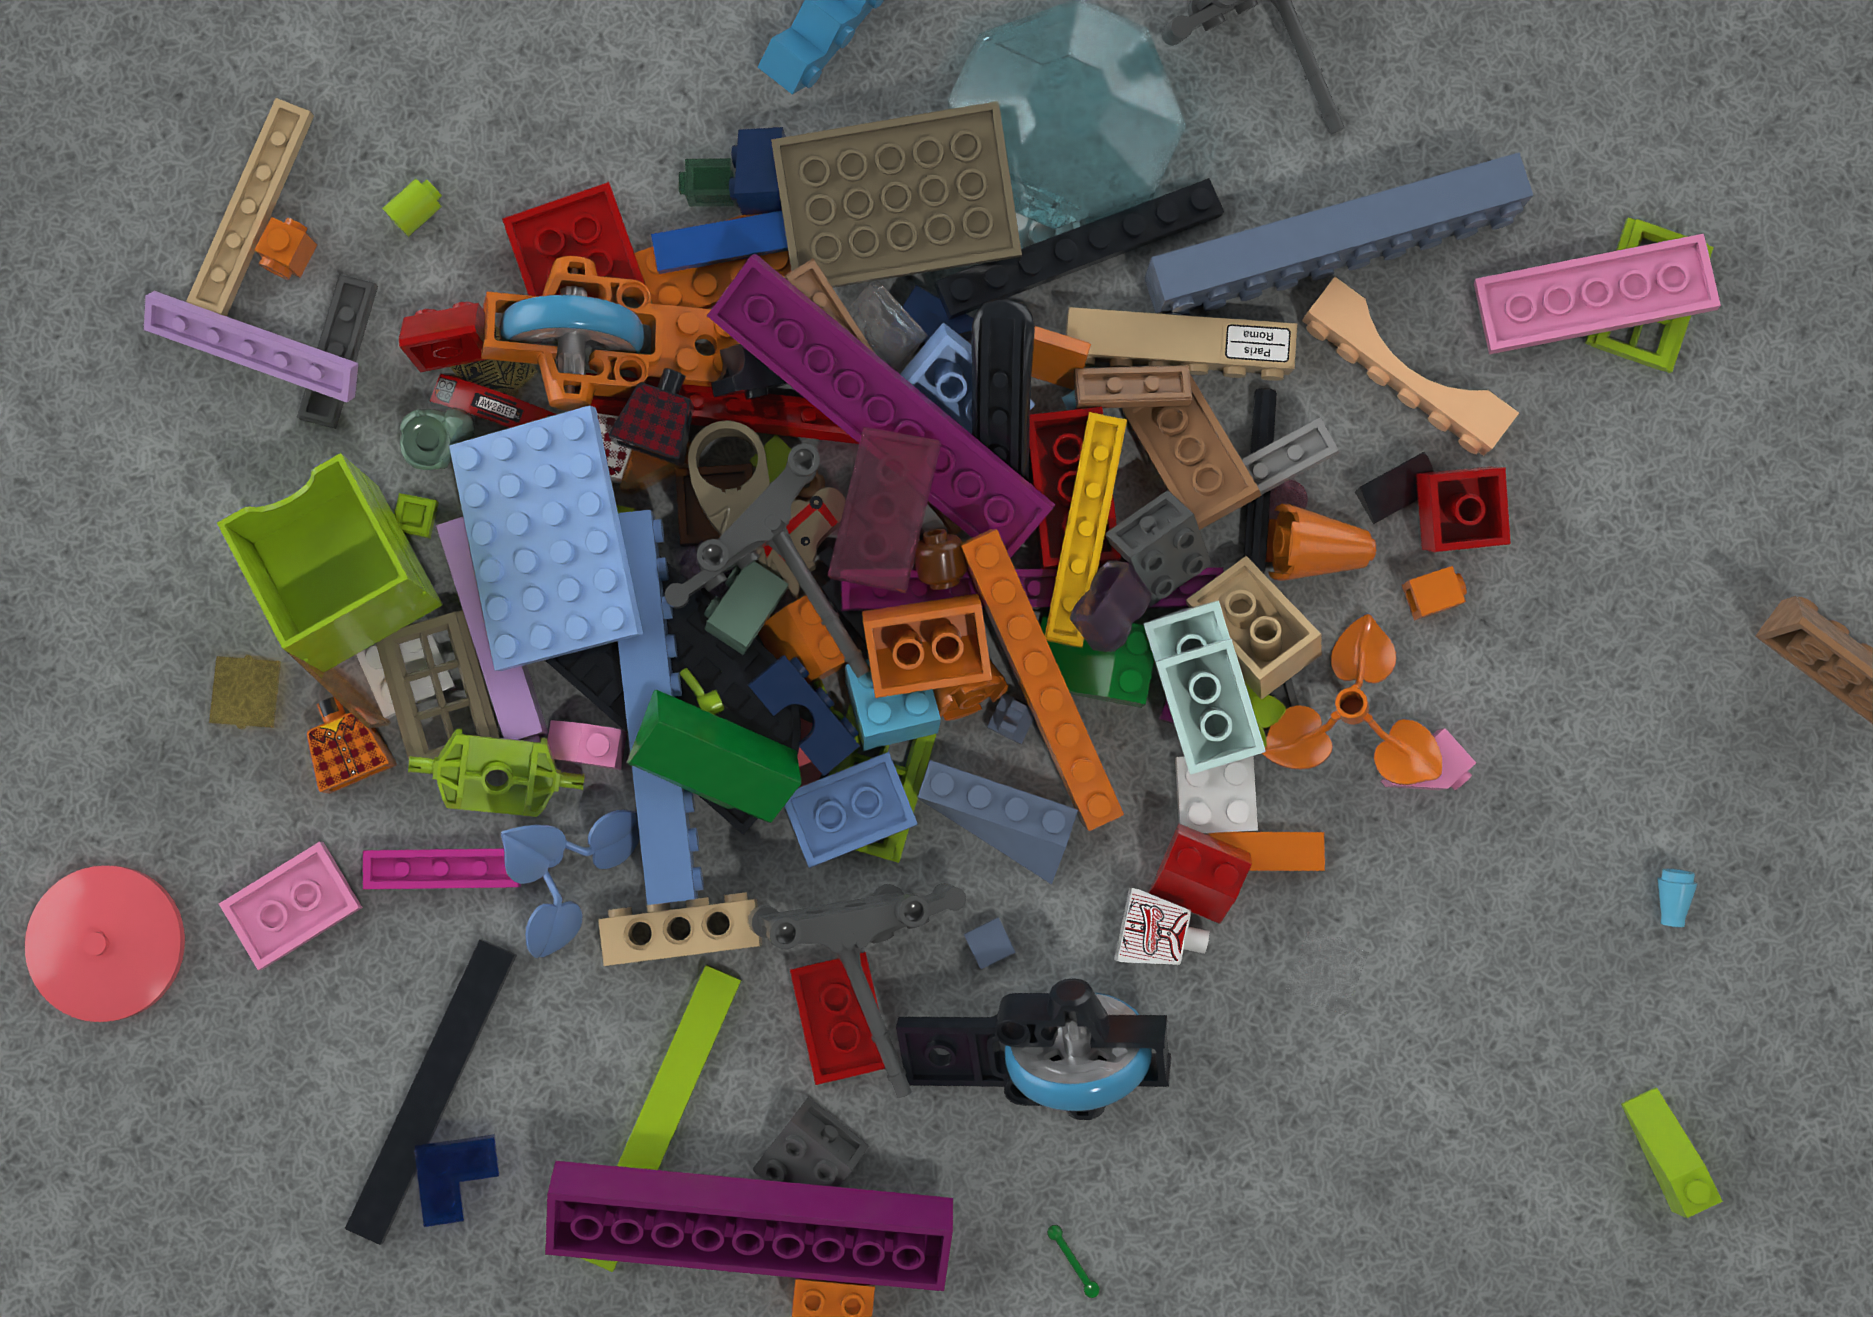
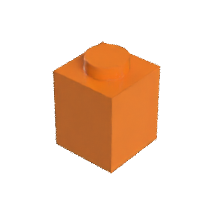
(1434, 592)

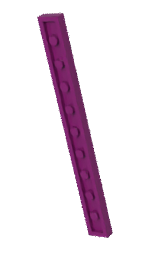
(1036, 583)

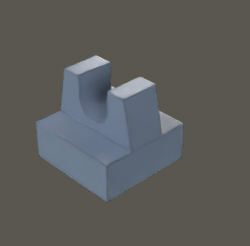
(1011, 718)

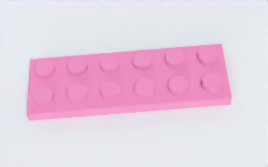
(1597, 294)

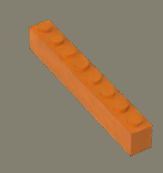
(1040, 679)

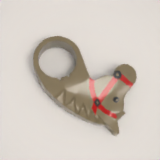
(809, 522)

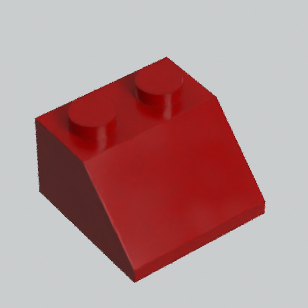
(444, 336)
(1201, 873)

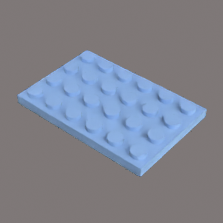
(545, 539)

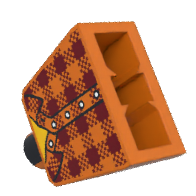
(345, 749)

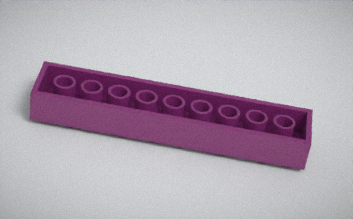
(748, 1226)

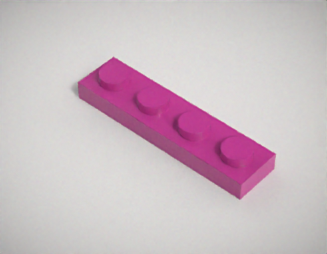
(435, 869)

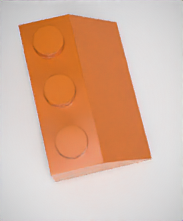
(927, 645)

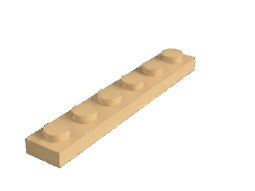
(250, 207)

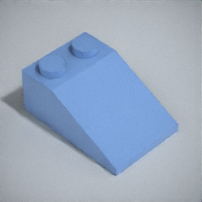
(945, 374)

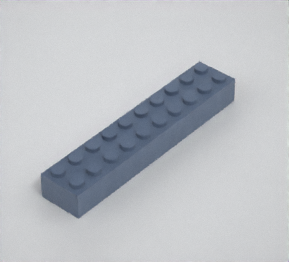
(1338, 237)

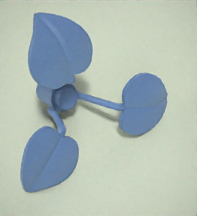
(538, 847)

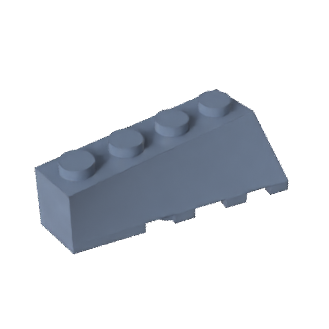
(1009, 819)

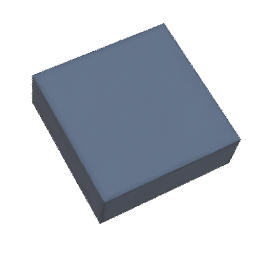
(989, 943)

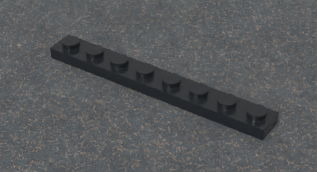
(1080, 248)

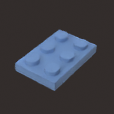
(849, 810)

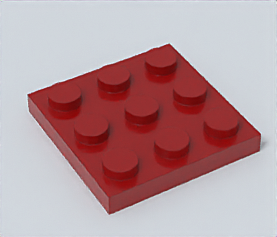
(575, 225)

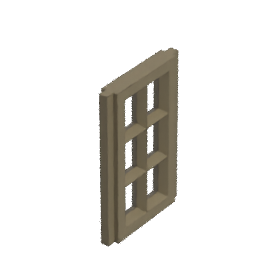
(469, 669)

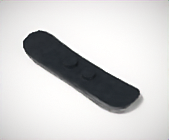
(1002, 380)

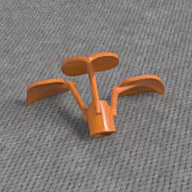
(1360, 654)

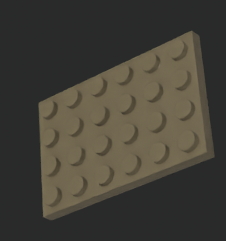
(899, 195)

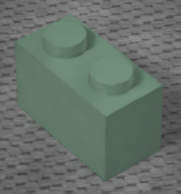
(745, 606)

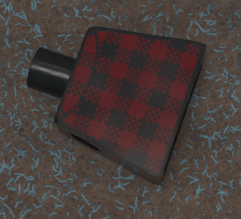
(656, 420)

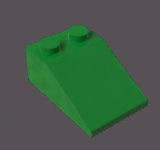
(1107, 676)

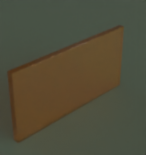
(346, 695)

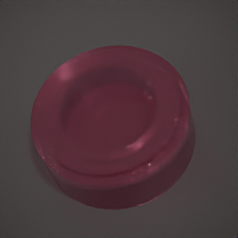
(1288, 493)

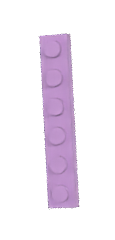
(250, 346)

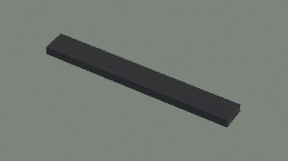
(430, 1091)

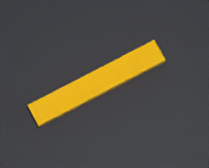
(1085, 523)

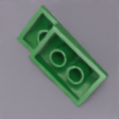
(715, 758)

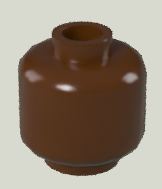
(940, 559)

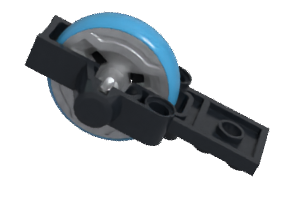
(1047, 1049)

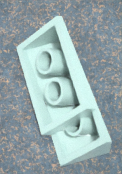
(1204, 687)

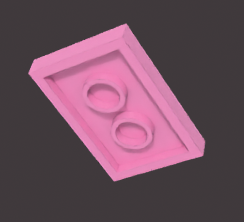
(290, 905)

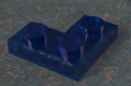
(444, 1166)

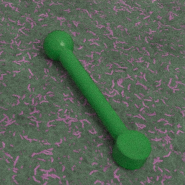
(1091, 1288)

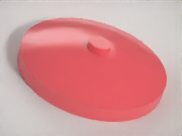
(104, 943)

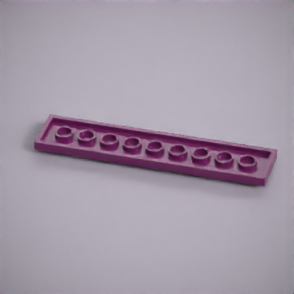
(864, 391)

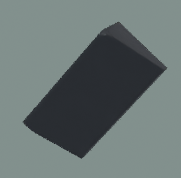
(1393, 489)

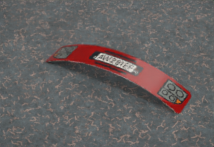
(485, 402)

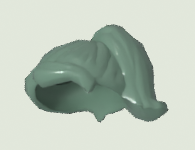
(429, 434)

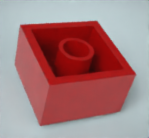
(1463, 509)

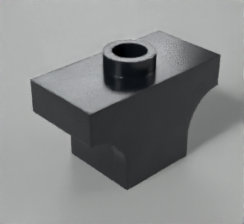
(744, 374)

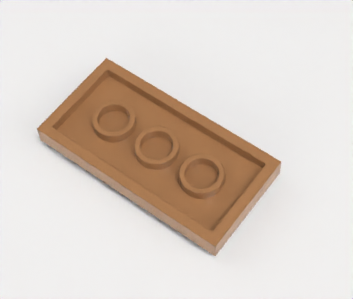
(1194, 457)

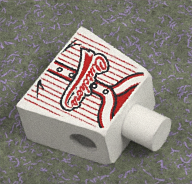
(1156, 931)

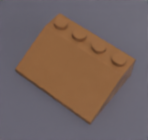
(1822, 652)

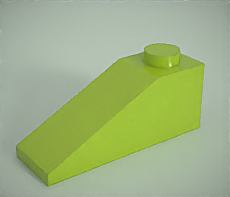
(1671, 1155)

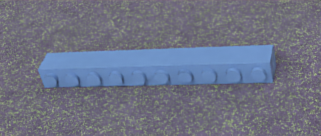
(645, 667)

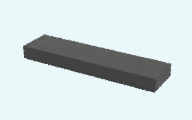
(342, 337)

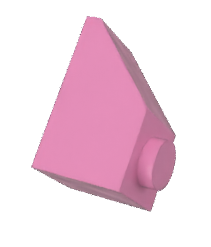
(587, 744)
(1454, 765)

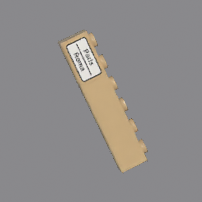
(1193, 341)

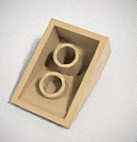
(1265, 627)

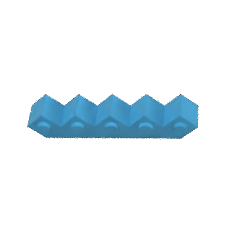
(817, 33)

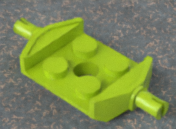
(468, 760)

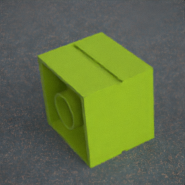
(330, 566)

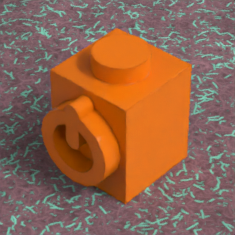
(285, 248)

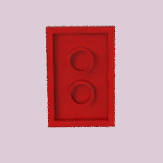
(834, 1022)

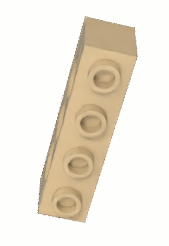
(621, 948)

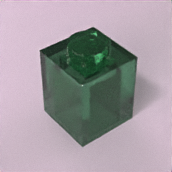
(707, 182)

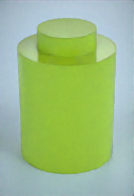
(413, 206)

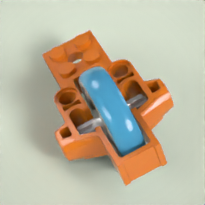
(598, 334)

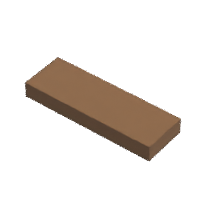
(1132, 387)

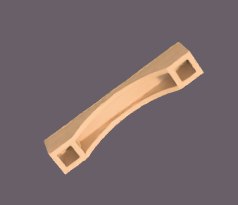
(1471, 415)

